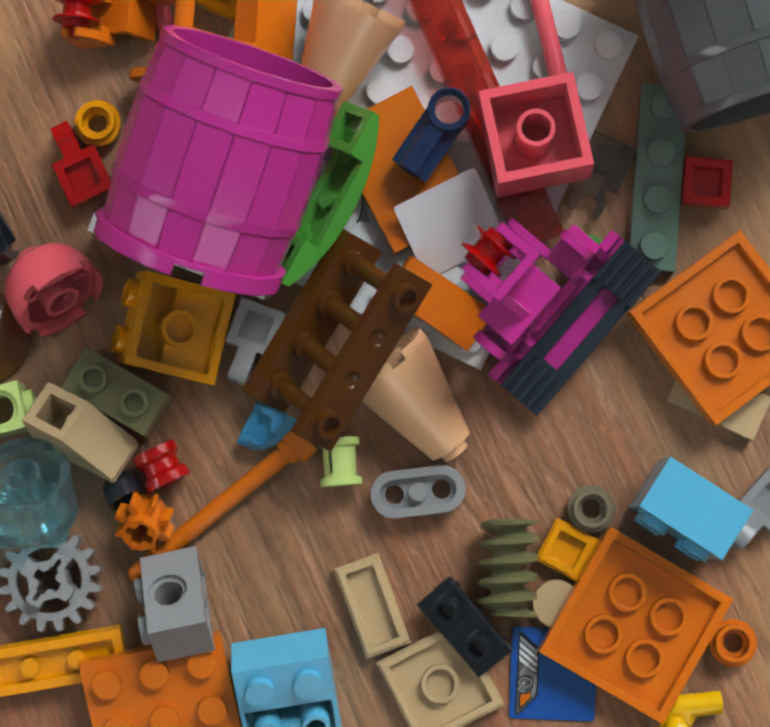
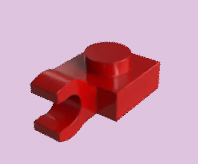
(81, 171)

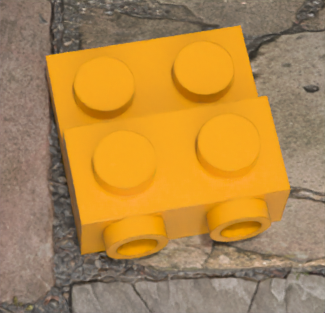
(173, 327)

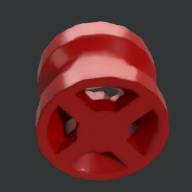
(161, 466)

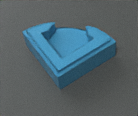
(265, 427)

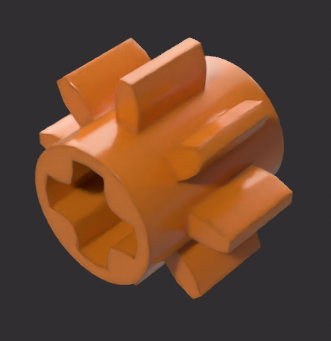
(144, 522)

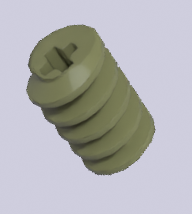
(508, 567)

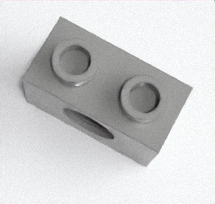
(175, 604)

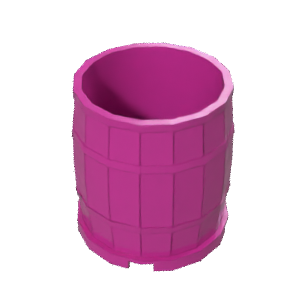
(218, 161)

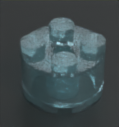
(35, 494)

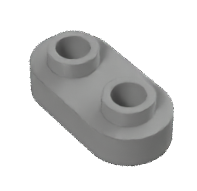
(417, 491)

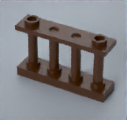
(312, 321)

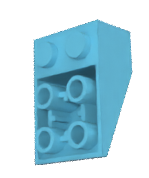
(286, 681)

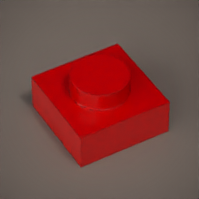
(706, 182)

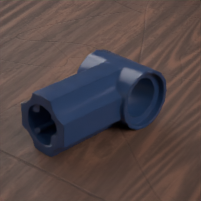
(430, 137)

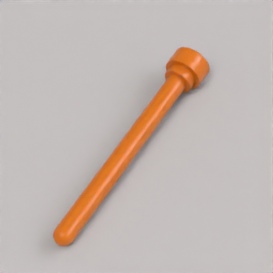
(290, 449)

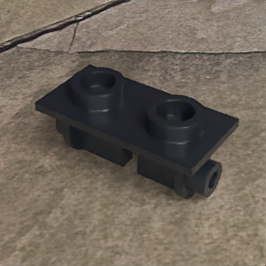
(464, 626)

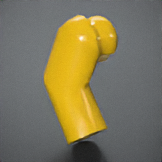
(693, 705)

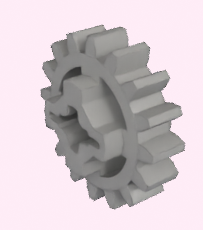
(69, 591)

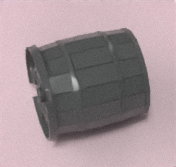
(710, 58)

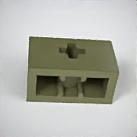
(117, 392)

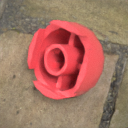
(50, 286)

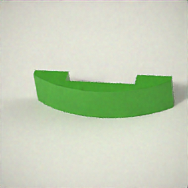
(337, 190)

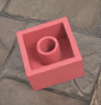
(535, 134)

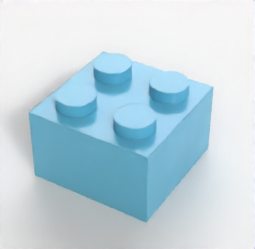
(690, 510)

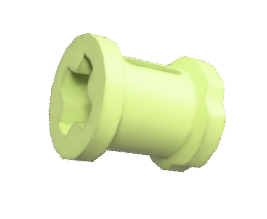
(341, 464)

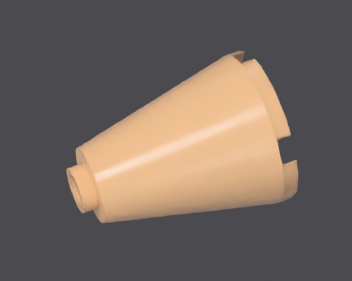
(348, 41)
(418, 400)

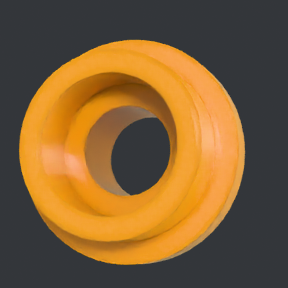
(96, 109)

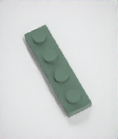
(657, 179)

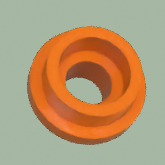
(747, 645)

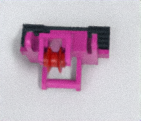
(535, 324)

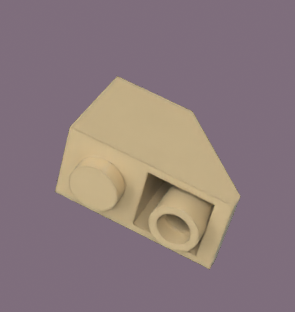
(80, 432)

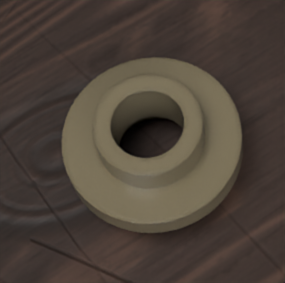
(605, 503)

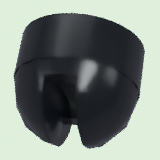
(121, 490)

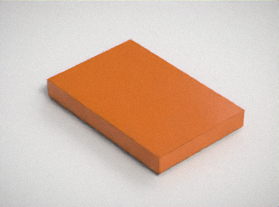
(387, 181)

